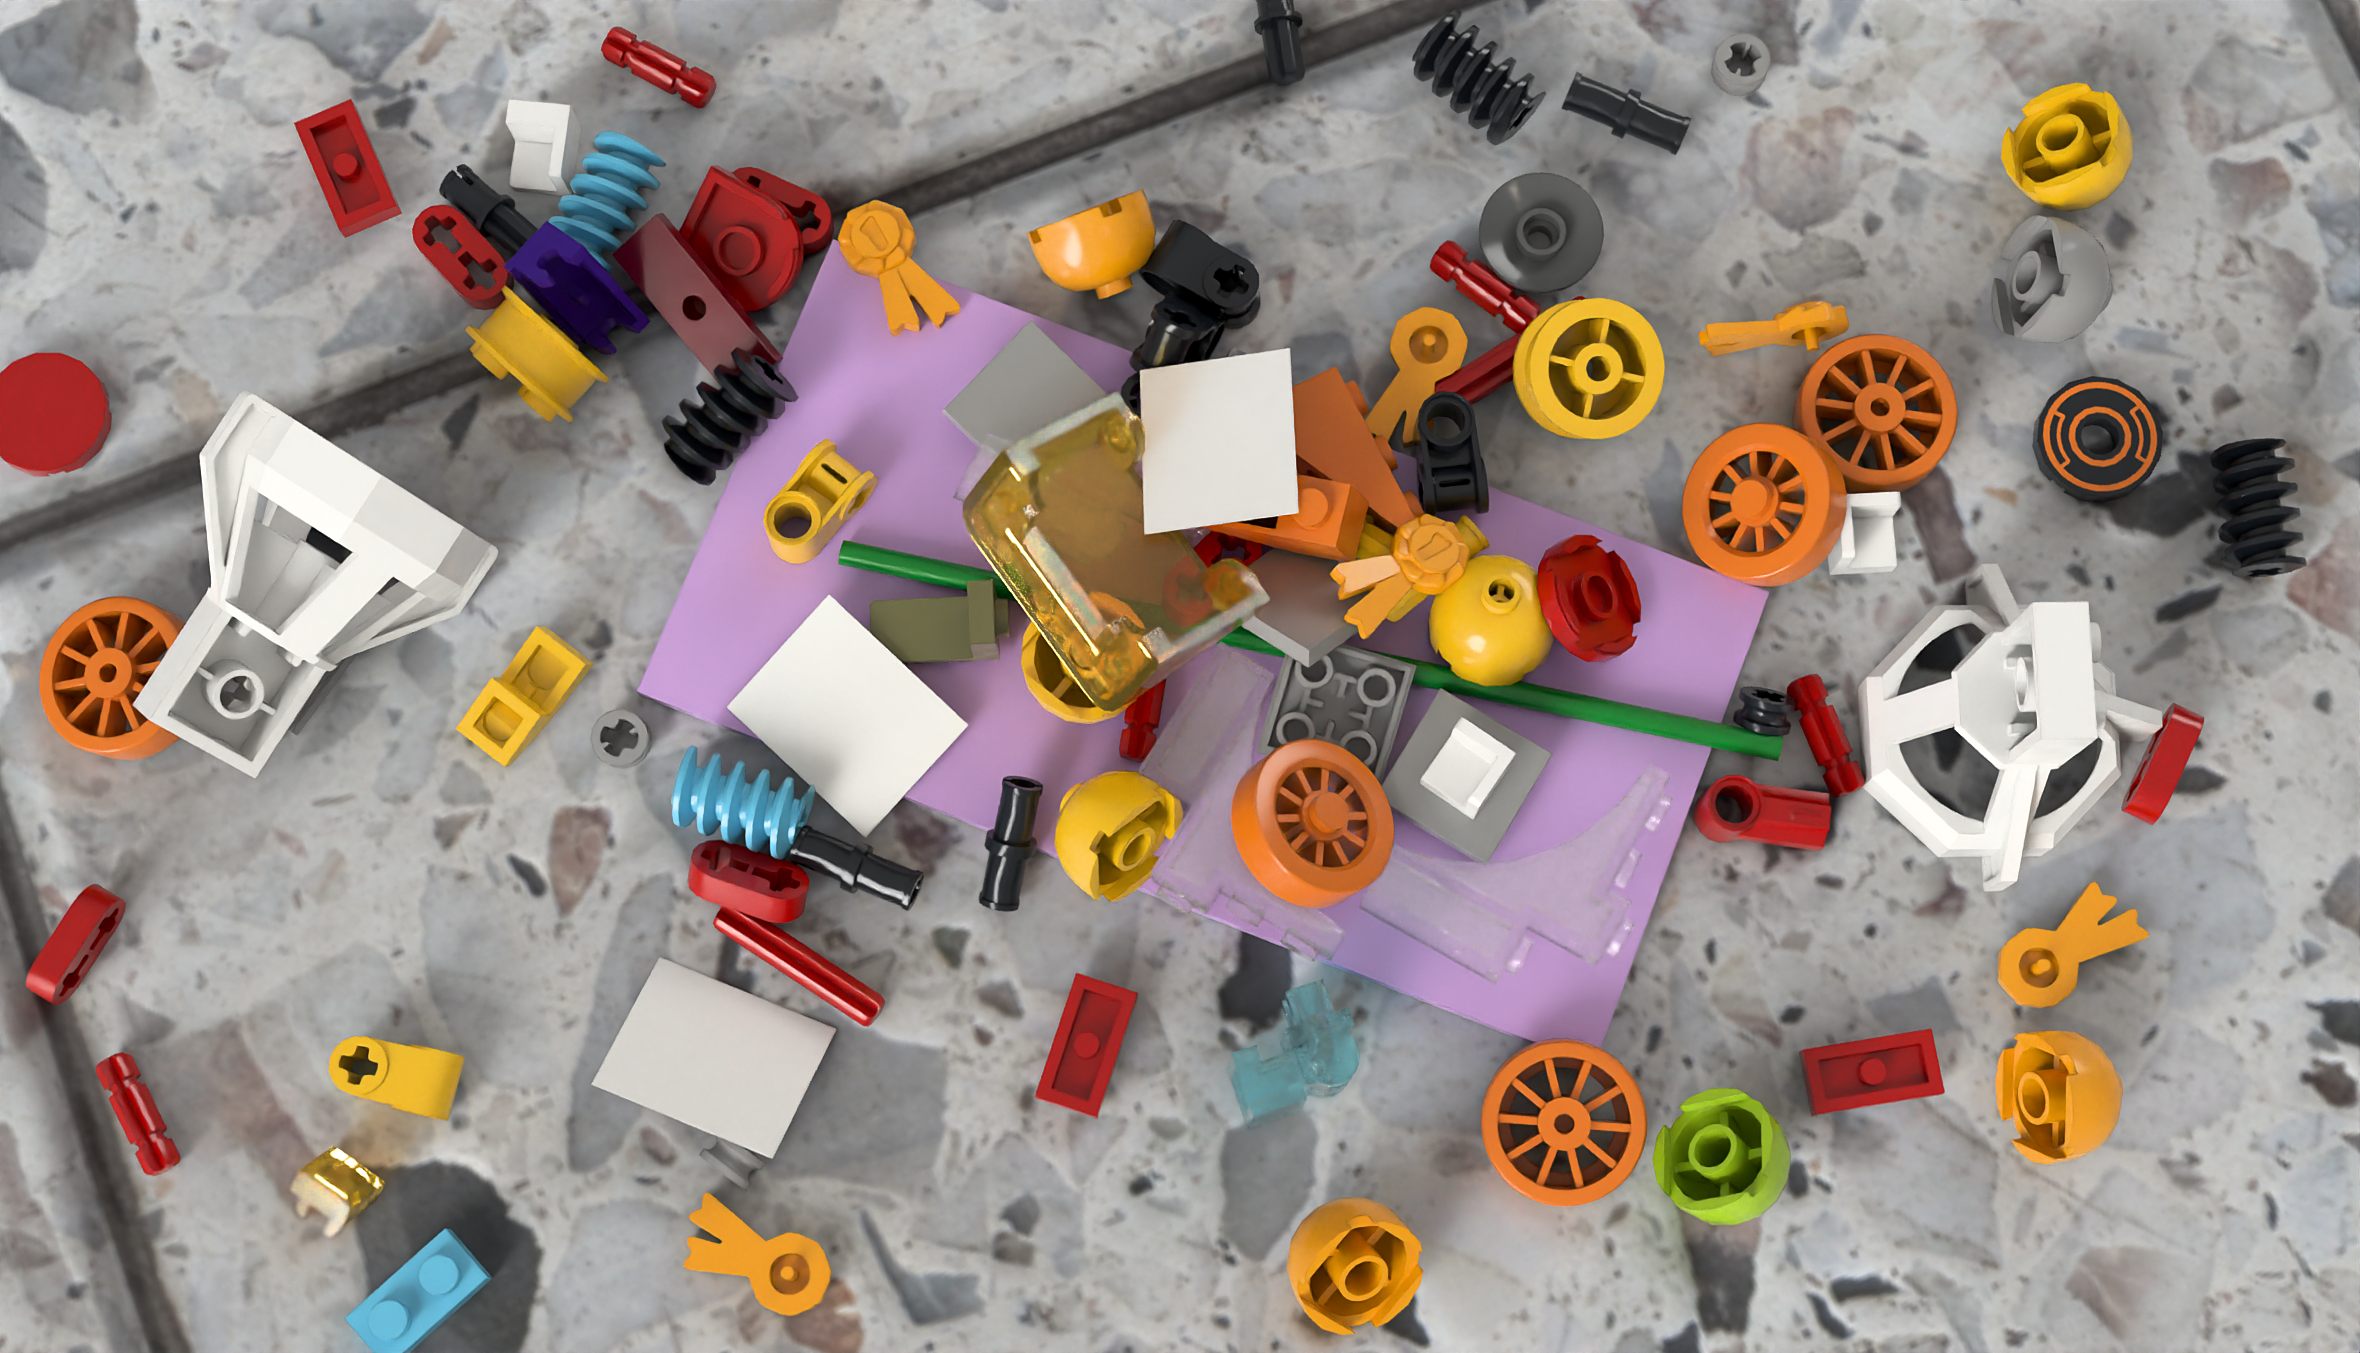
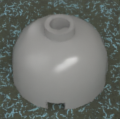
(2053, 281)

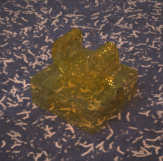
(335, 1188)

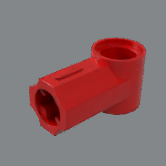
(1768, 814)

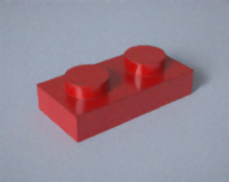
(347, 168)
(1086, 1045)
(1871, 1072)

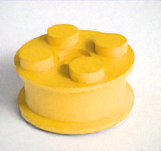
(537, 354)
(1554, 359)

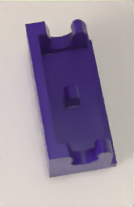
(574, 289)

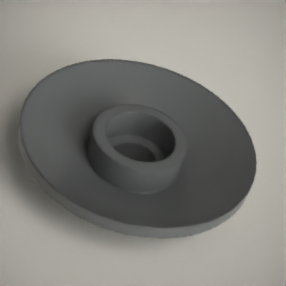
(1547, 206)

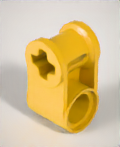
(822, 491)
(407, 1076)

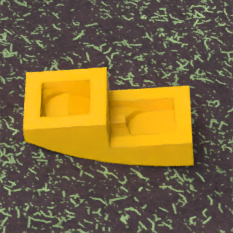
(525, 697)

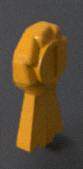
(880, 244)
(1795, 326)
(1426, 350)
(1422, 557)
(2043, 965)
(785, 1271)

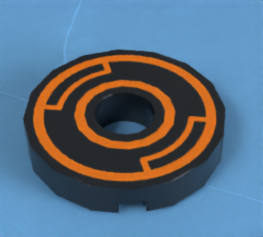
(2122, 414)

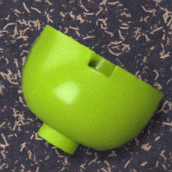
(1723, 1157)

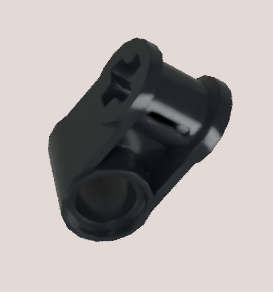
(1199, 270)
(1178, 334)
(1449, 470)

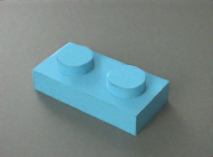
(419, 1296)

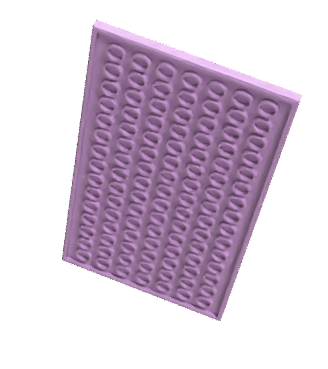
(884, 413)

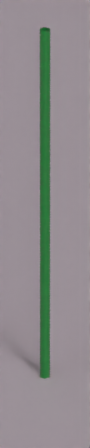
(1426, 674)

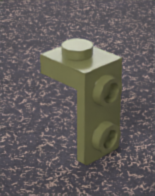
(943, 626)

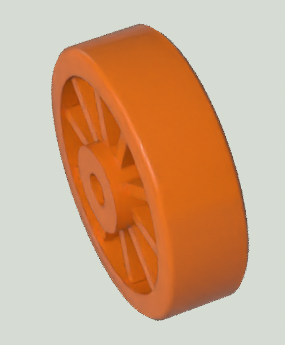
(1878, 411)
(1765, 505)
(113, 670)
(1301, 834)
(1564, 1122)

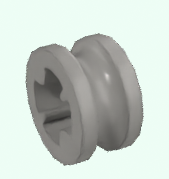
(1748, 46)
(614, 720)
(732, 1161)

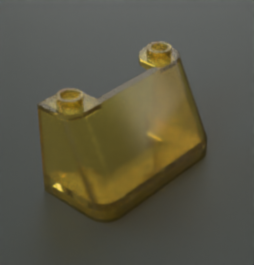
(1070, 544)

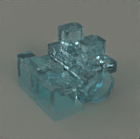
(1315, 1059)

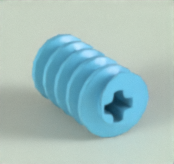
(607, 193)
(739, 805)

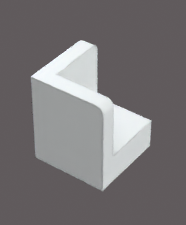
(544, 146)
(1867, 535)
(1468, 768)

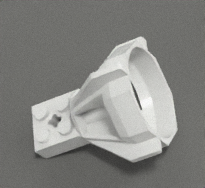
(284, 607)
(2020, 698)

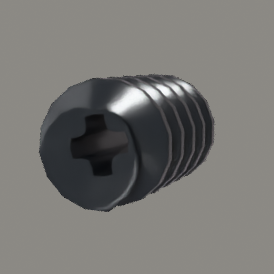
(1475, 79)
(727, 417)
(2255, 508)

